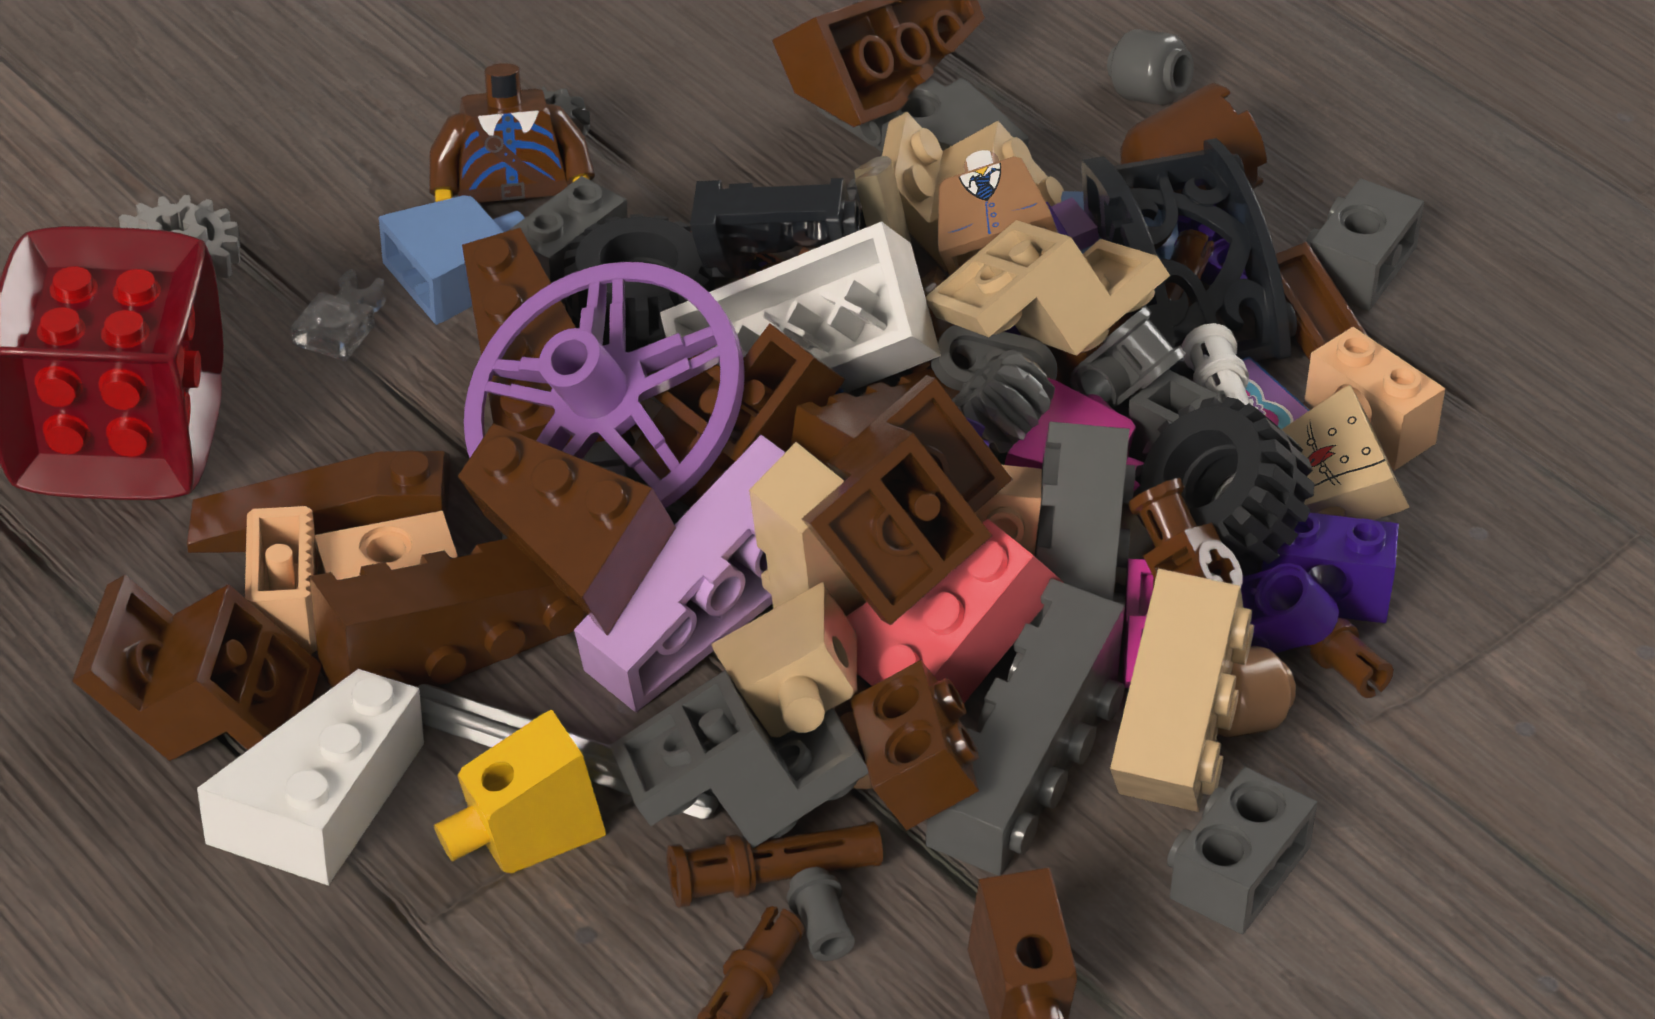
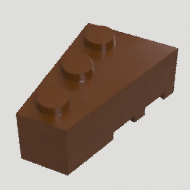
(570, 518)

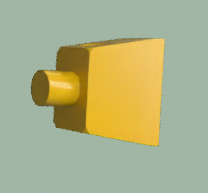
(525, 799)

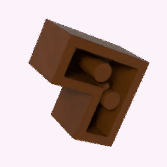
(775, 381)

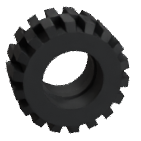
(636, 240)
(1268, 485)

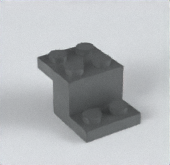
(721, 745)

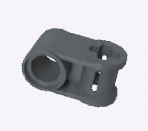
(1126, 361)

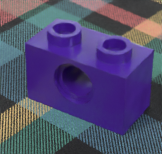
(1348, 560)

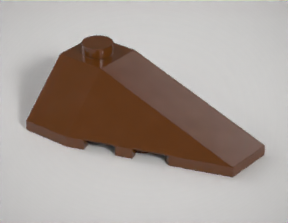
(339, 494)

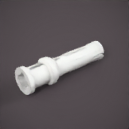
(1221, 371)

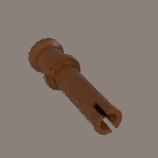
(739, 867)

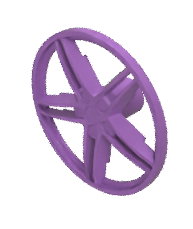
(601, 385)

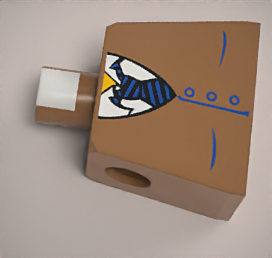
(984, 203)

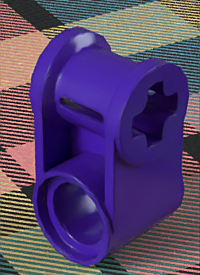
(1287, 608)

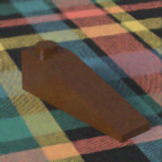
(873, 53)

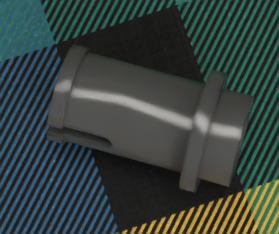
(816, 898)

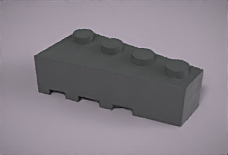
(1036, 727)

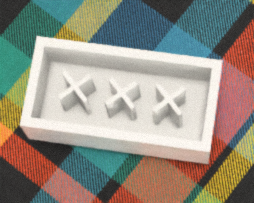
(844, 302)

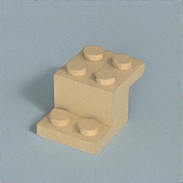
(923, 165)
(1047, 288)

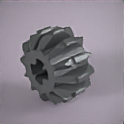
(1006, 399)

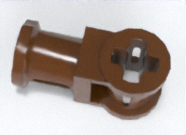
(1177, 538)

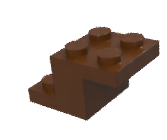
(908, 500)
(193, 671)

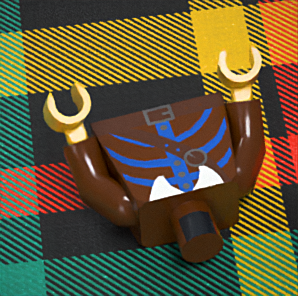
(507, 144)

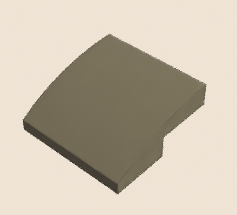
(881, 195)

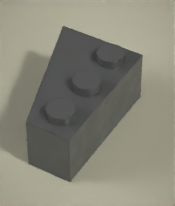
(1082, 507)

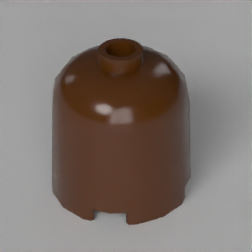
(1188, 123)

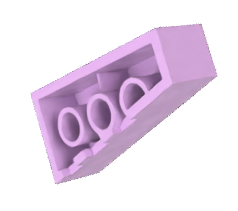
(693, 593)

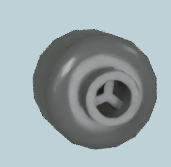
(1150, 67)

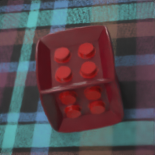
(108, 362)

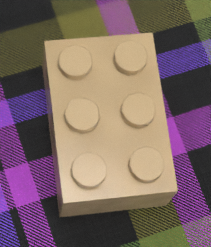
(1182, 691)

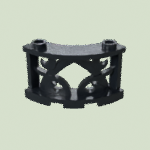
(1125, 193)
(749, 220)

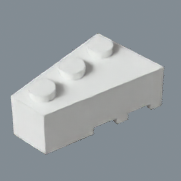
(316, 779)

